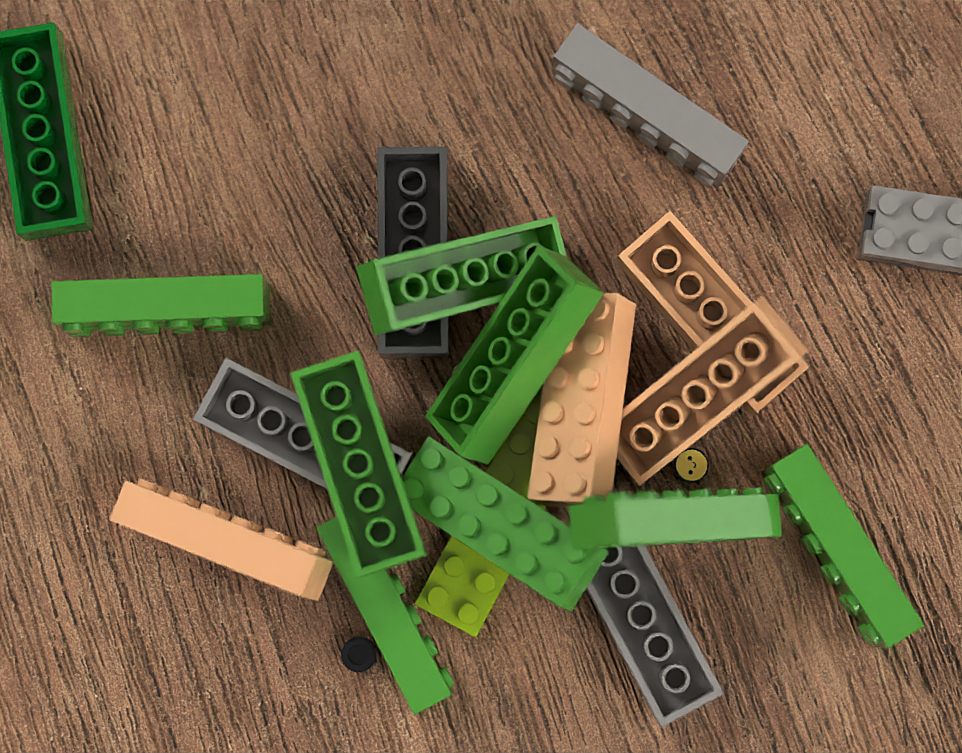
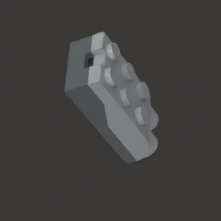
(911, 230)

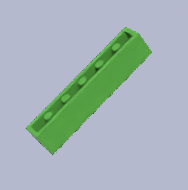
(392, 626)

